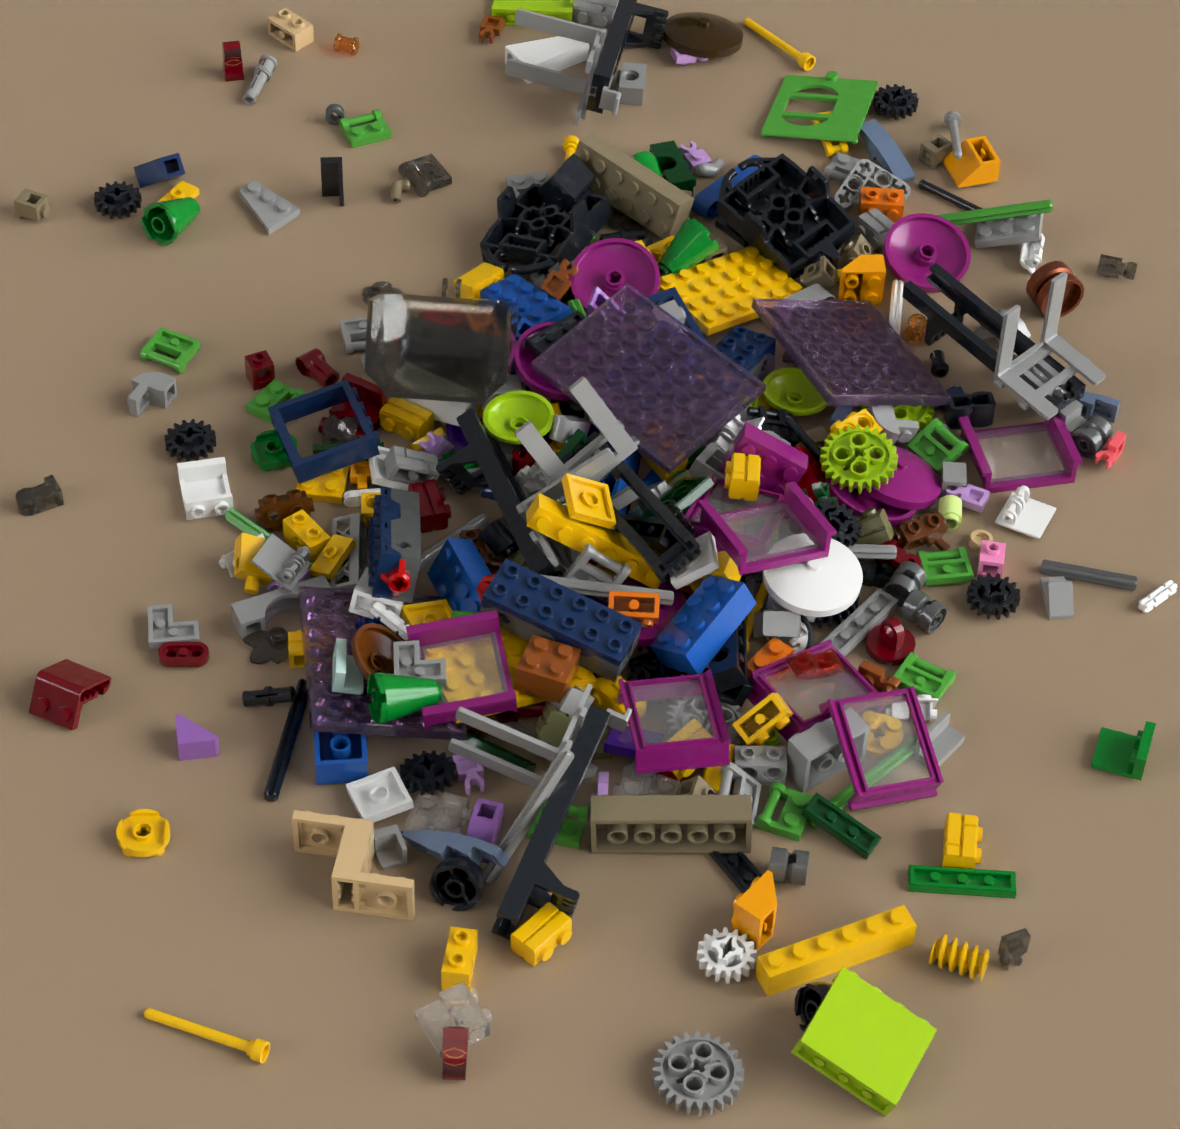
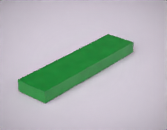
(961, 881)

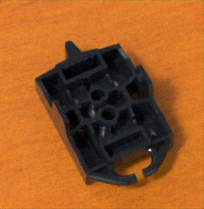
(792, 197)
(535, 225)

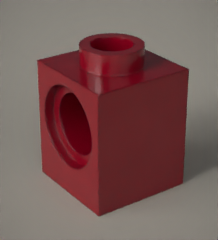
(259, 369)

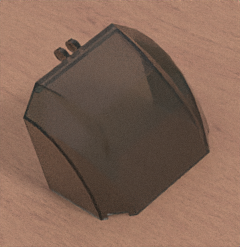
(440, 345)

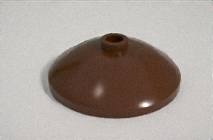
(374, 649)

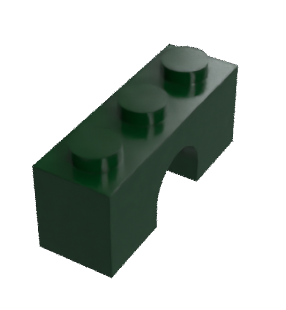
(673, 165)

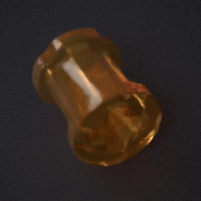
(346, 44)
(912, 321)

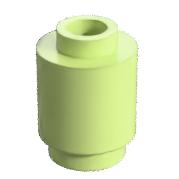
(951, 509)

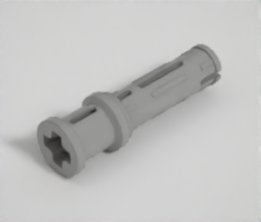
(262, 74)

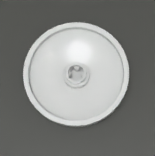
(818, 585)

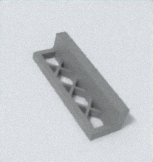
(358, 557)

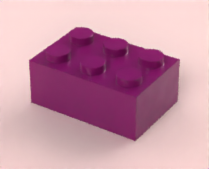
(778, 460)

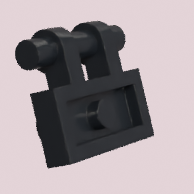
(774, 422)

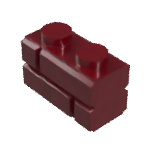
(433, 511)

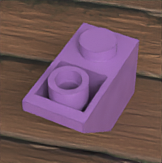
(486, 821)

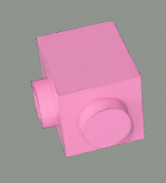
(991, 558)

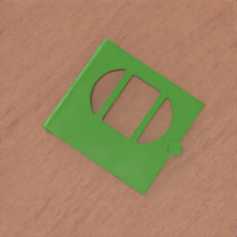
(845, 122)

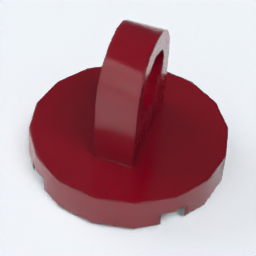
(890, 642)

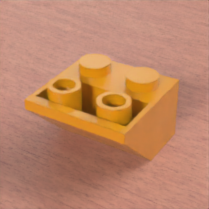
(976, 166)
(863, 279)
(756, 911)

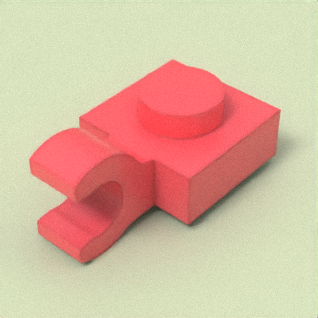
(1112, 449)

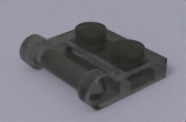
(430, 171)

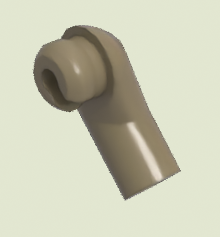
(397, 188)

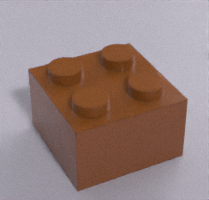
(546, 669)

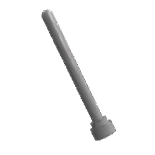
(952, 121)

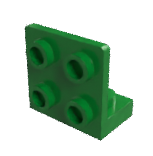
(1123, 752)

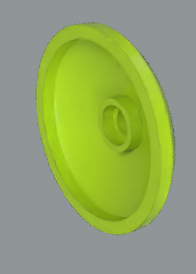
(792, 392)
(512, 410)

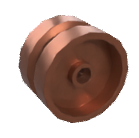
(1039, 286)

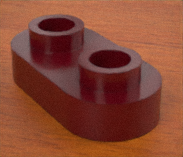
(183, 654)

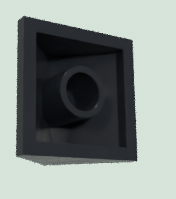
(568, 180)

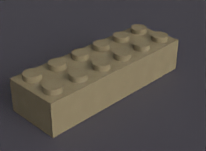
(634, 187)
(670, 824)

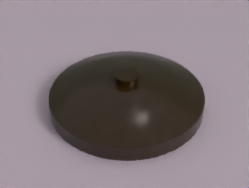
(702, 35)

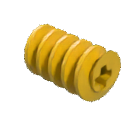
(959, 957)

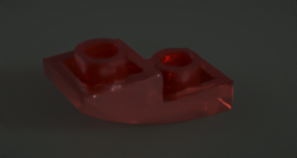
(817, 666)

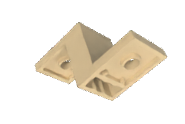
(354, 848)

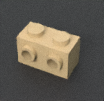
(290, 29)

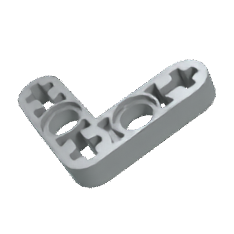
(869, 178)

